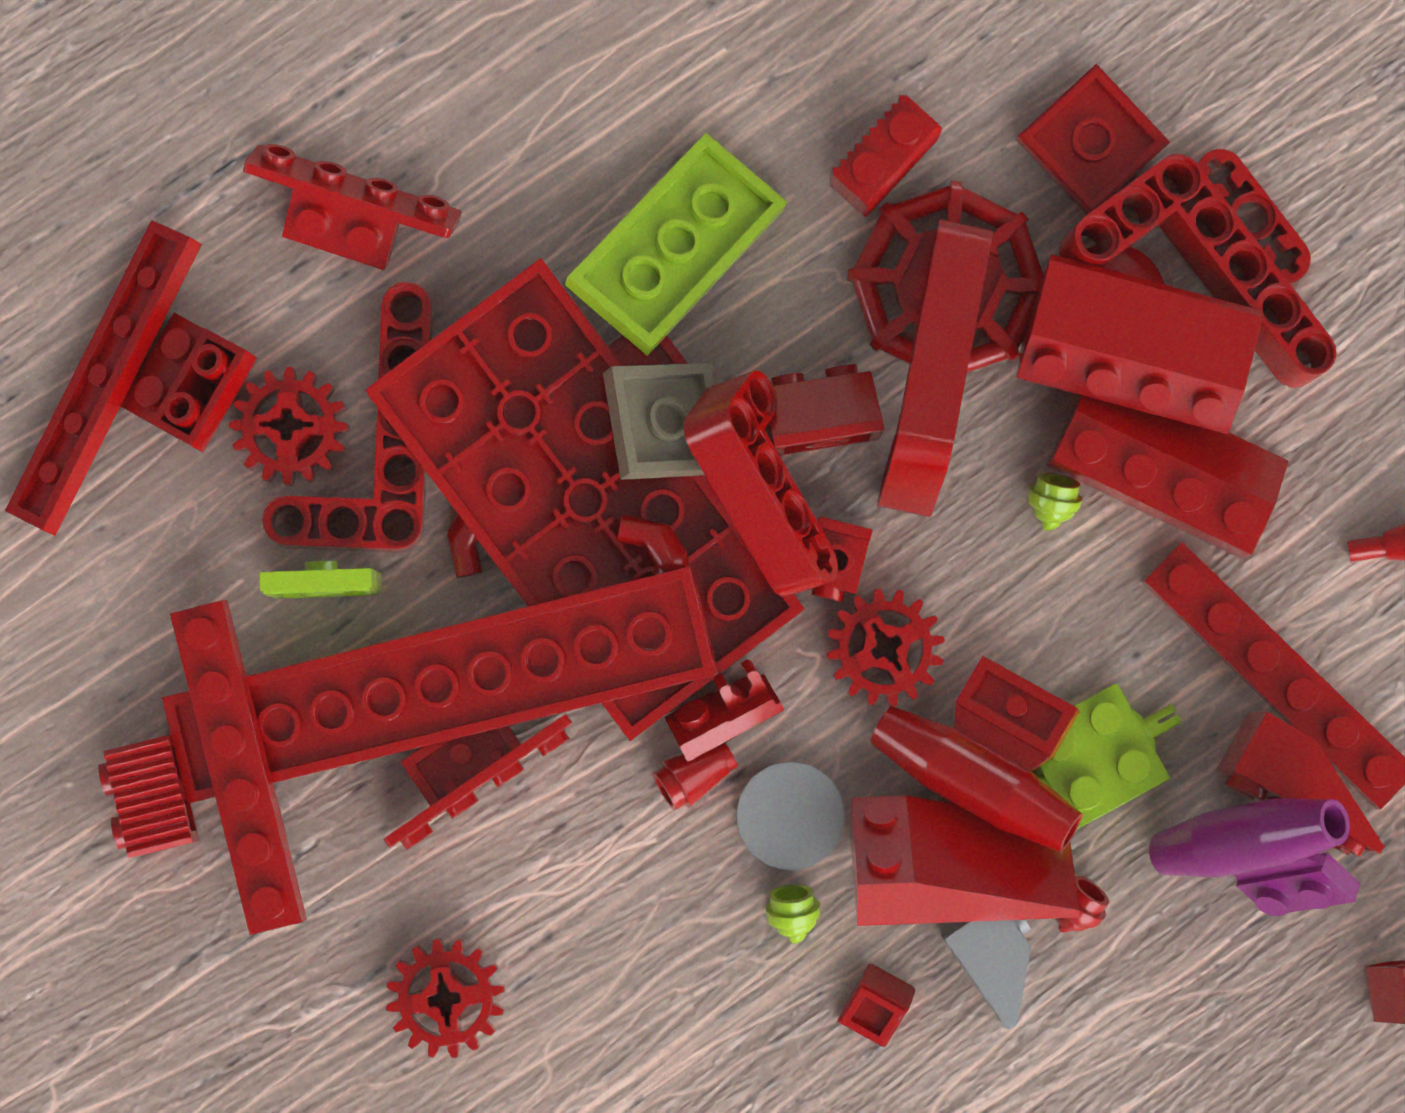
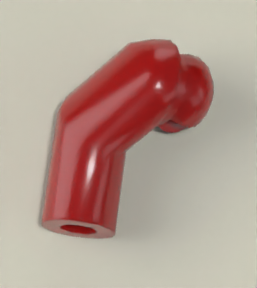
(659, 541)
(463, 549)

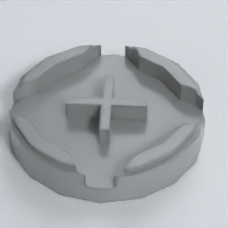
(790, 815)

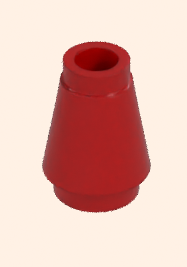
(689, 781)

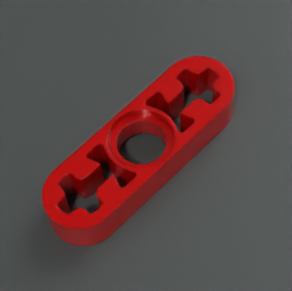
(1256, 195)

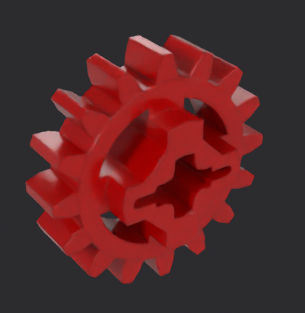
(289, 402)
(916, 629)
(422, 1002)

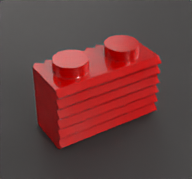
(885, 155)
(147, 797)

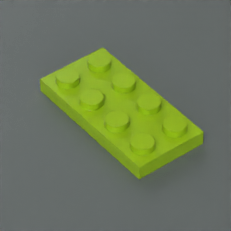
(675, 244)

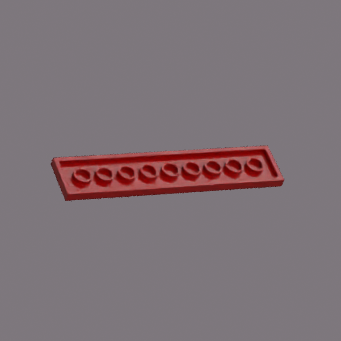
(466, 678)

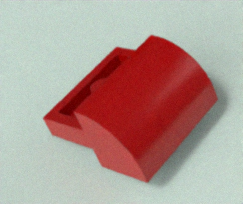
(189, 382)

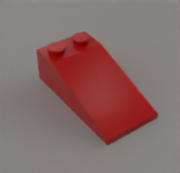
(944, 865)

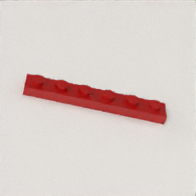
(103, 377)
(1278, 674)
(238, 767)

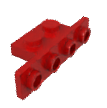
(344, 211)
(456, 768)

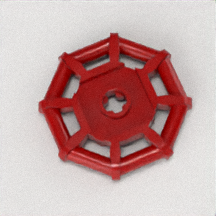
(912, 269)

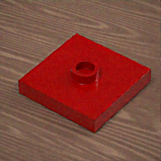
(1092, 140)

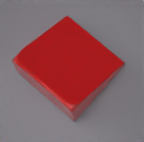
(877, 1005)

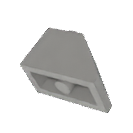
(995, 961)

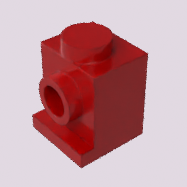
(854, 543)

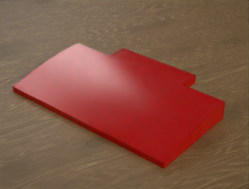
(523, 448)

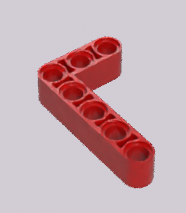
(1210, 259)
(937, 369)
(387, 498)

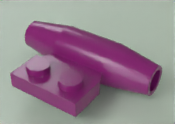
(1268, 848)

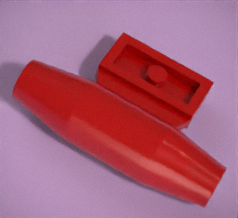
(988, 758)

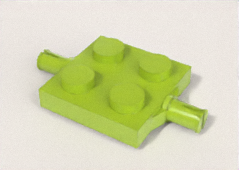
(1108, 755)

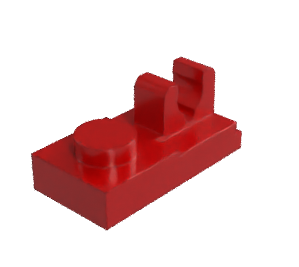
(724, 714)

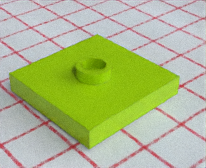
(321, 580)

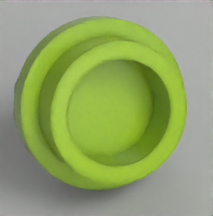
(1054, 499)
(793, 911)

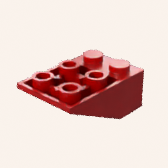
(1283, 762)

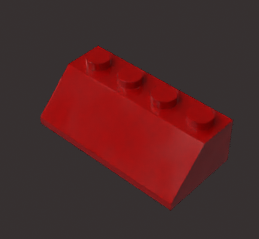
(1139, 344)
(1173, 471)

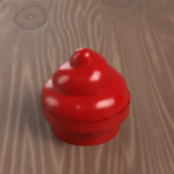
(1091, 904)

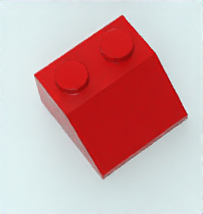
(825, 411)

